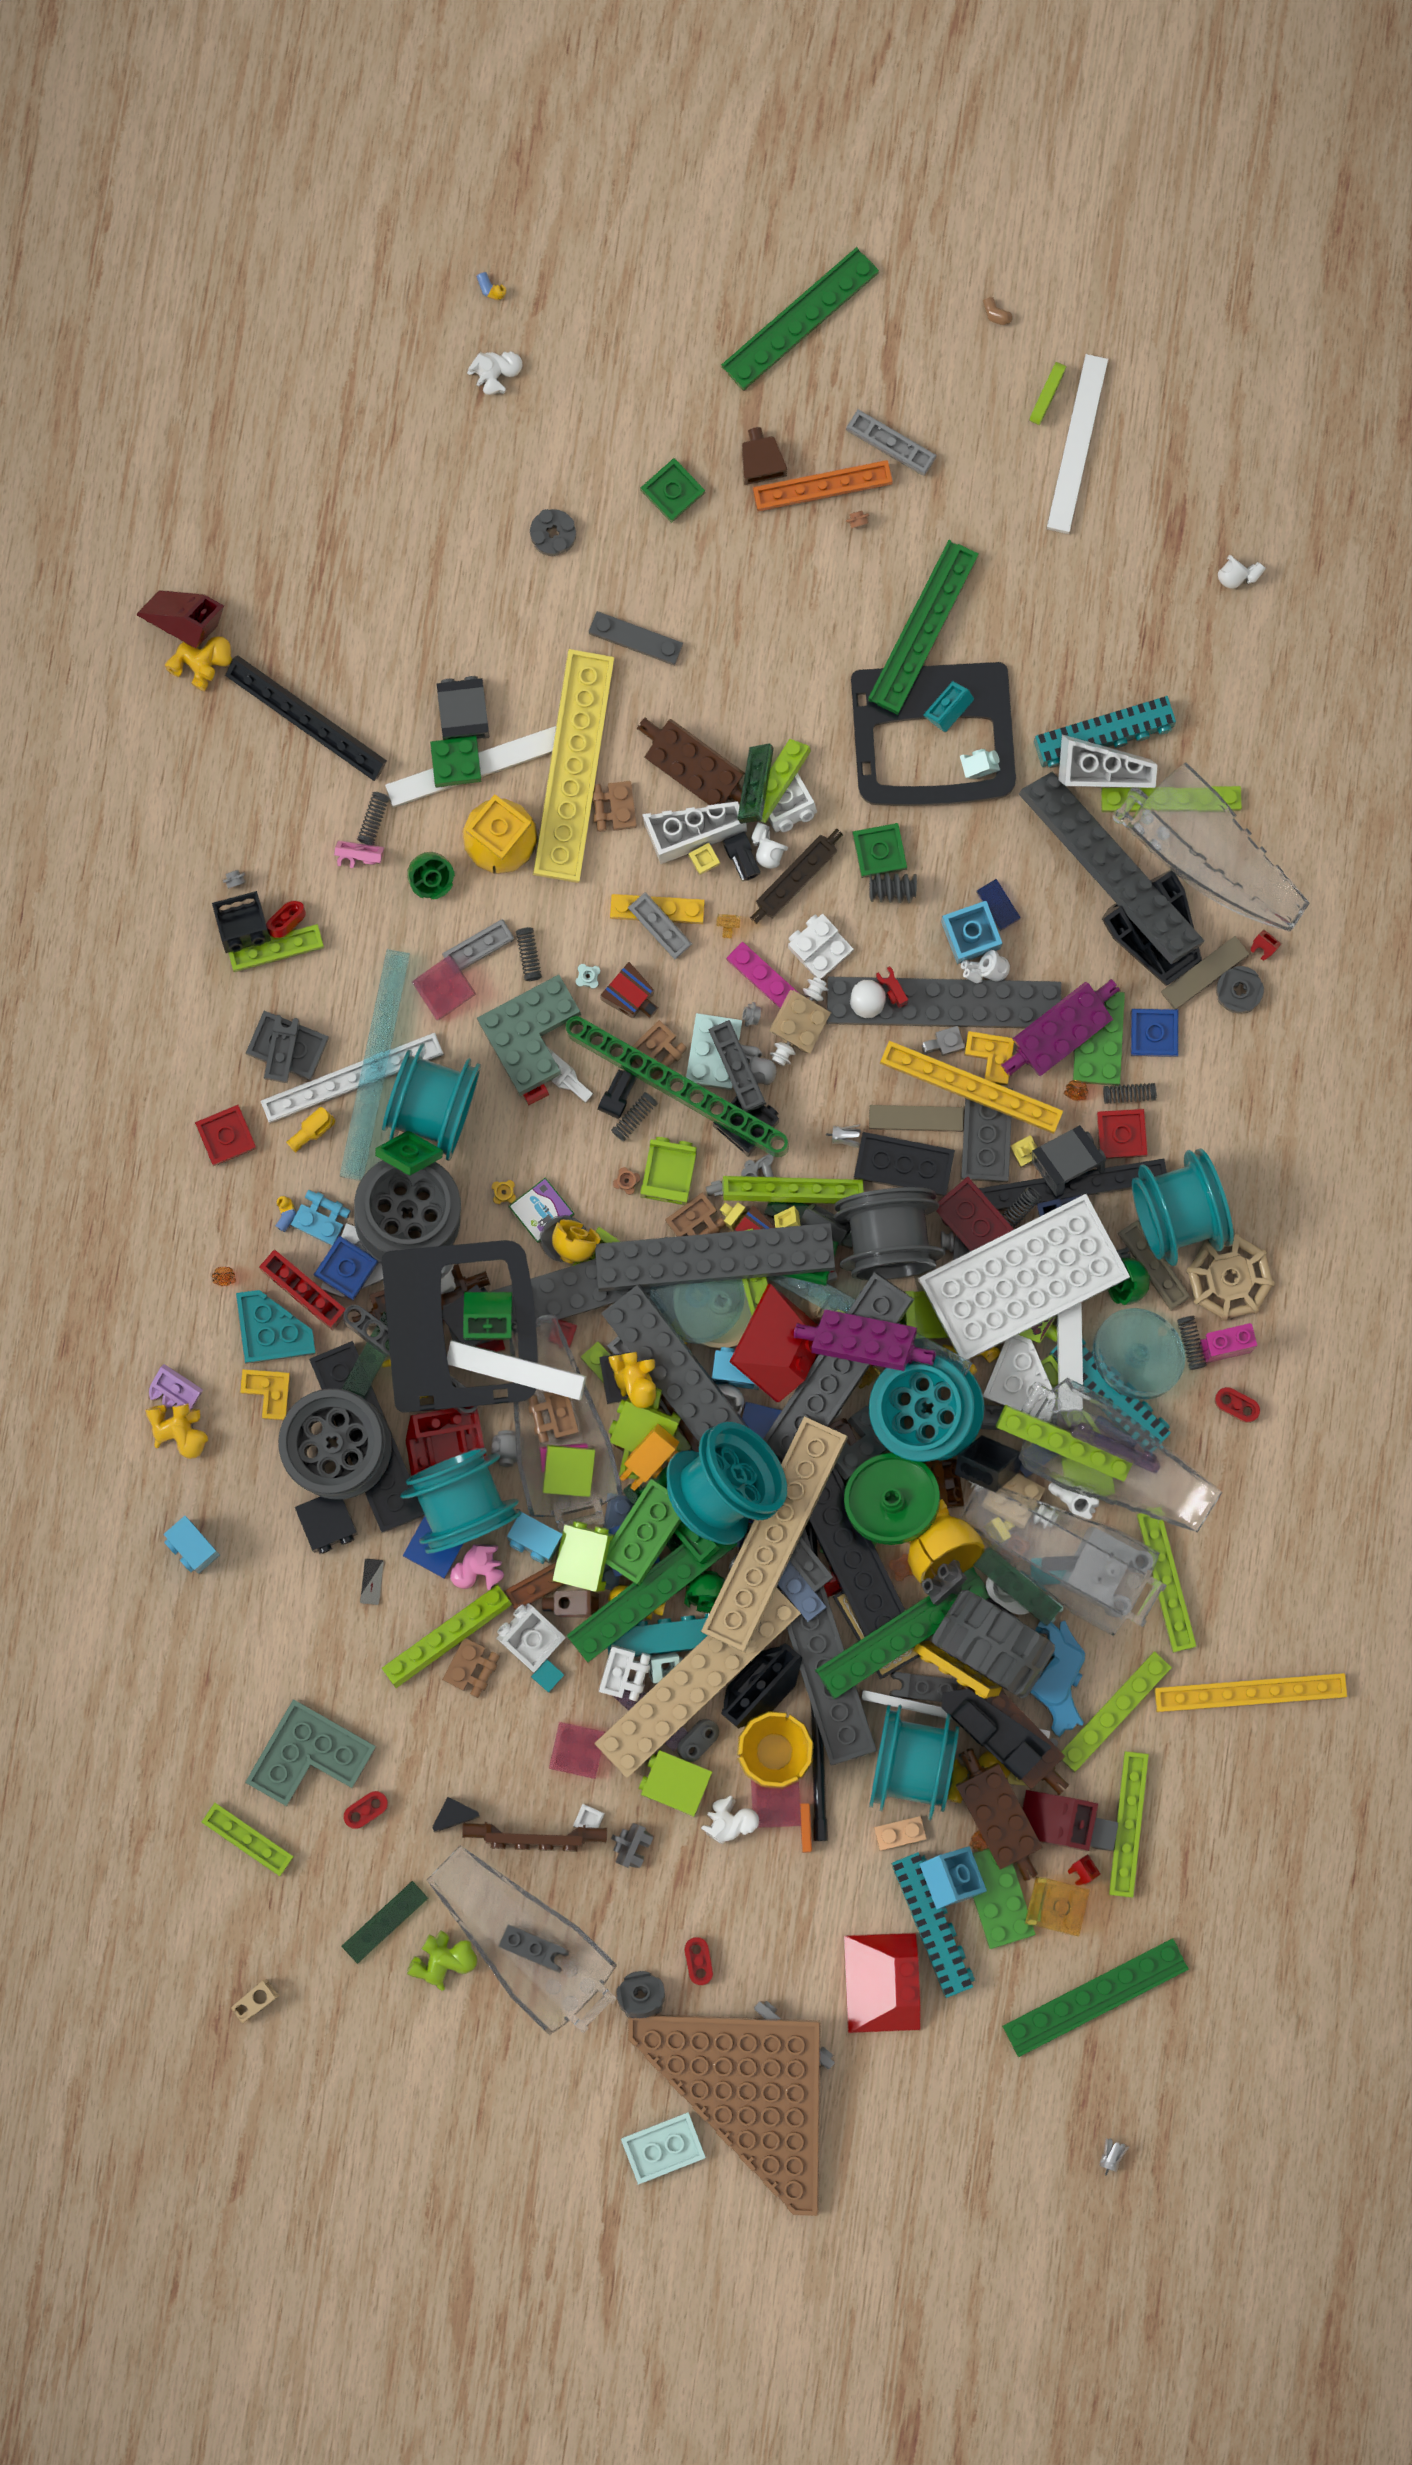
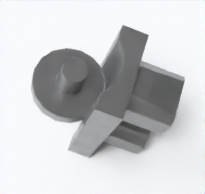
(945, 1582)
(628, 1843)

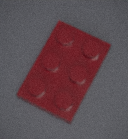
(972, 1215)

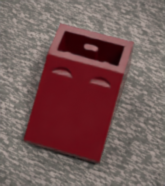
(183, 615)
(1060, 1819)

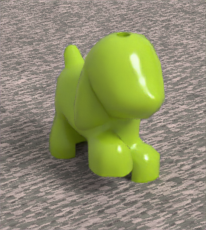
(458, 1958)

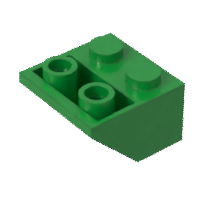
(487, 1316)

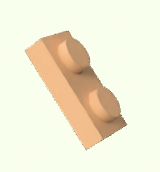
(900, 1833)

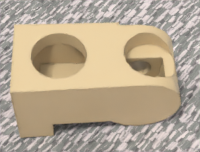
(255, 2001)

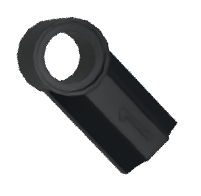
(739, 850)
(616, 1097)

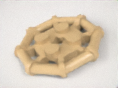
(1223, 1288)

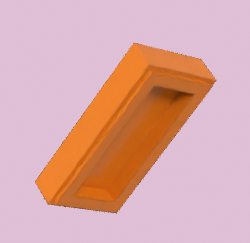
(806, 1840)

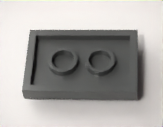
(307, 1049)

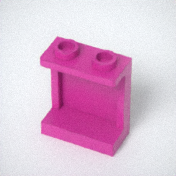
(1228, 1343)

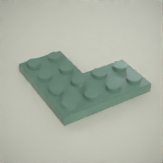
(517, 1030)
(303, 1741)

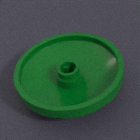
(892, 1499)

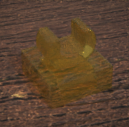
(728, 922)
(870, 1376)

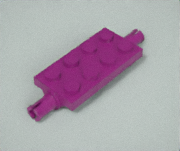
(1062, 1029)
(865, 1340)

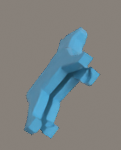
(1061, 1673)

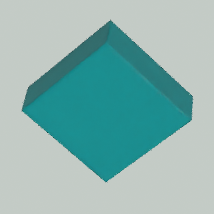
(547, 1675)

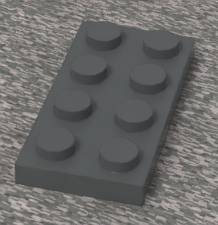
(985, 1143)

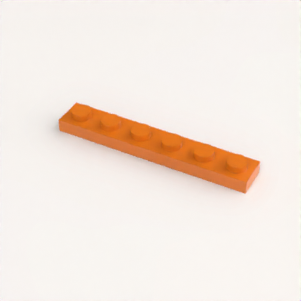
(822, 485)

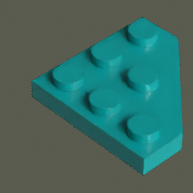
(270, 1330)

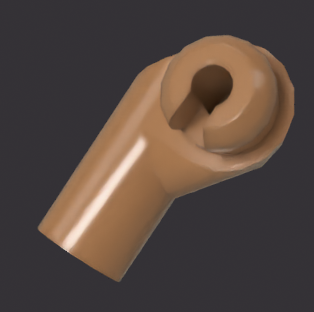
(996, 315)

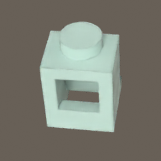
(980, 764)
(656, 1672)

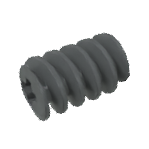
(892, 888)

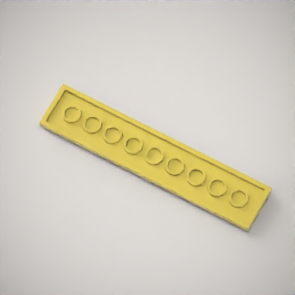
(573, 766)

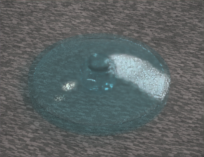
(701, 1309)
(1138, 1353)

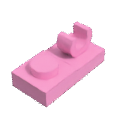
(367, 853)

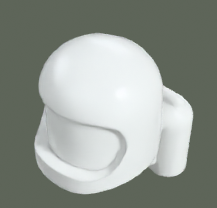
(1234, 573)
(768, 852)
(990, 966)

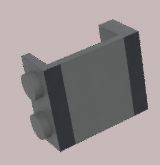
(462, 708)
(1067, 1158)

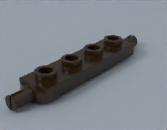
(796, 876)

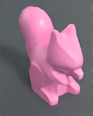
(477, 1562)

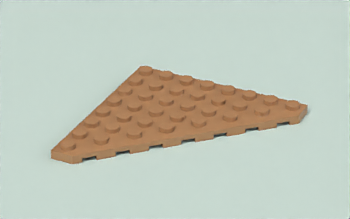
(752, 2086)

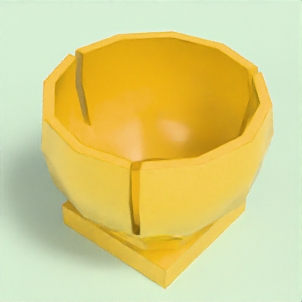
(499, 835)
(942, 1543)
(775, 1750)

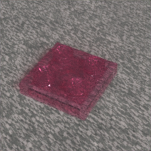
(444, 987)
(575, 1750)
(776, 1806)

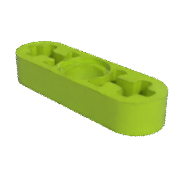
(1047, 393)

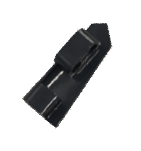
(991, 1728)

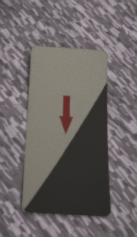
(371, 1581)

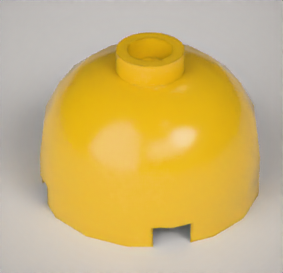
(574, 1242)

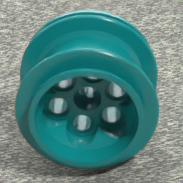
(431, 1100)
(1182, 1207)
(888, 1411)
(726, 1483)
(460, 1500)
(914, 1762)

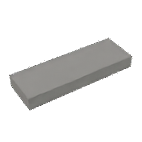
(660, 925)
(480, 945)

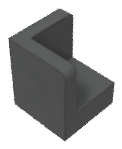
(1104, 1834)

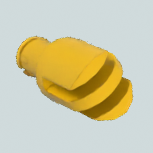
(312, 1128)

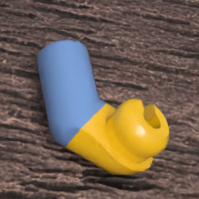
(489, 290)
(287, 1212)

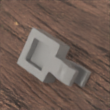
(946, 1041)

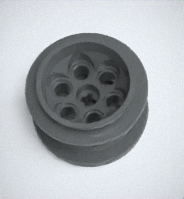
(378, 1188)
(889, 1232)
(347, 1480)

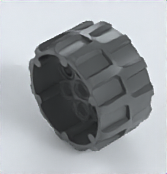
(993, 1643)

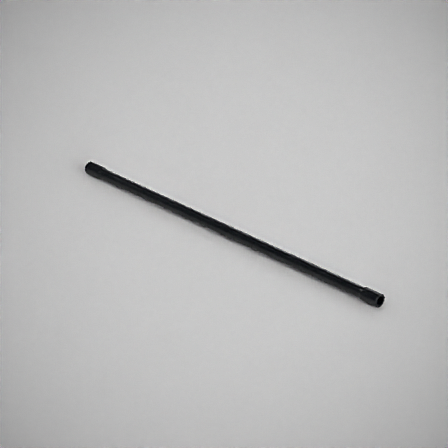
(820, 1823)

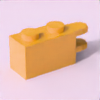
(649, 1456)

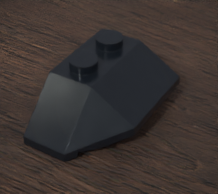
(761, 1684)

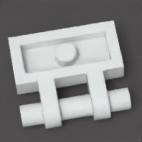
(617, 1672)

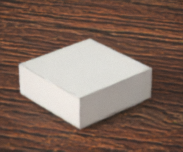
(588, 1817)

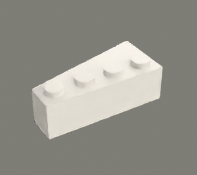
(1100, 766)
(687, 830)

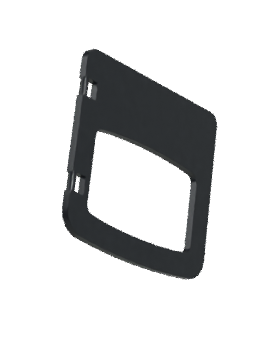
(991, 701)
(416, 1324)

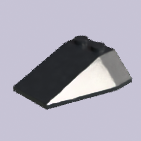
(1139, 946)

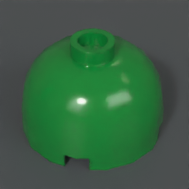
(430, 875)
(1135, 1287)
(704, 1591)

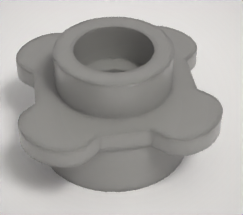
(234, 878)
(751, 1014)

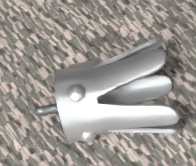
(841, 1133)
(1112, 2156)

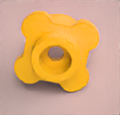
(499, 1187)

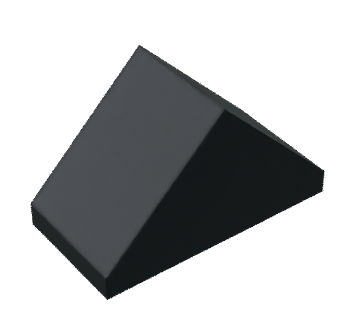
(453, 1814)

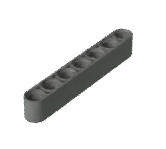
(379, 1341)

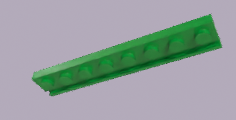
(799, 318)
(923, 627)
(640, 1601)
(891, 1640)
(1095, 1997)

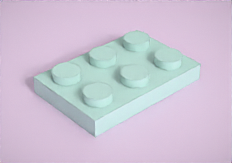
(704, 1060)
(663, 2148)

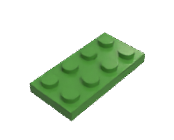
(1100, 1056)
(643, 1533)
(1003, 1905)

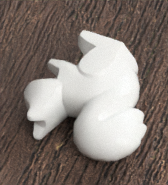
(491, 365)
(1077, 1503)
(729, 1826)

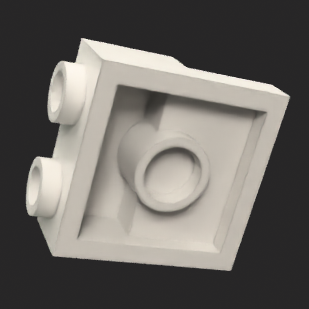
(793, 807)
(819, 946)
(530, 1637)

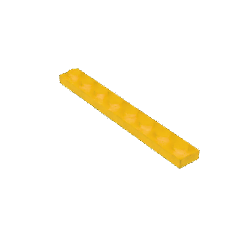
(971, 1087)
(1250, 1692)

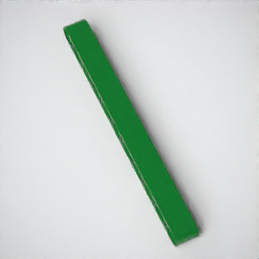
(685, 1094)

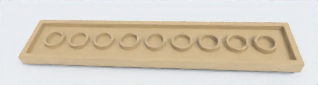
(774, 1539)
(687, 1690)

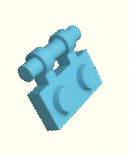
(317, 1224)

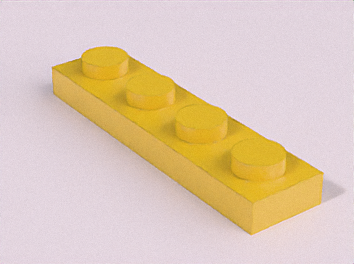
(677, 909)
(951, 1666)

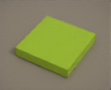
(568, 1470)

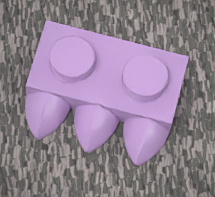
(174, 1387)

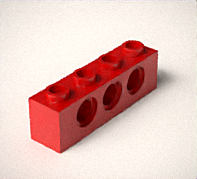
(303, 1289)

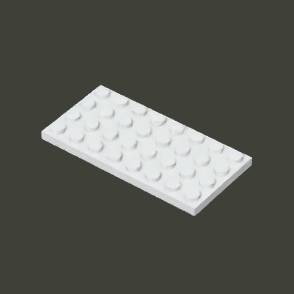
(1024, 1278)

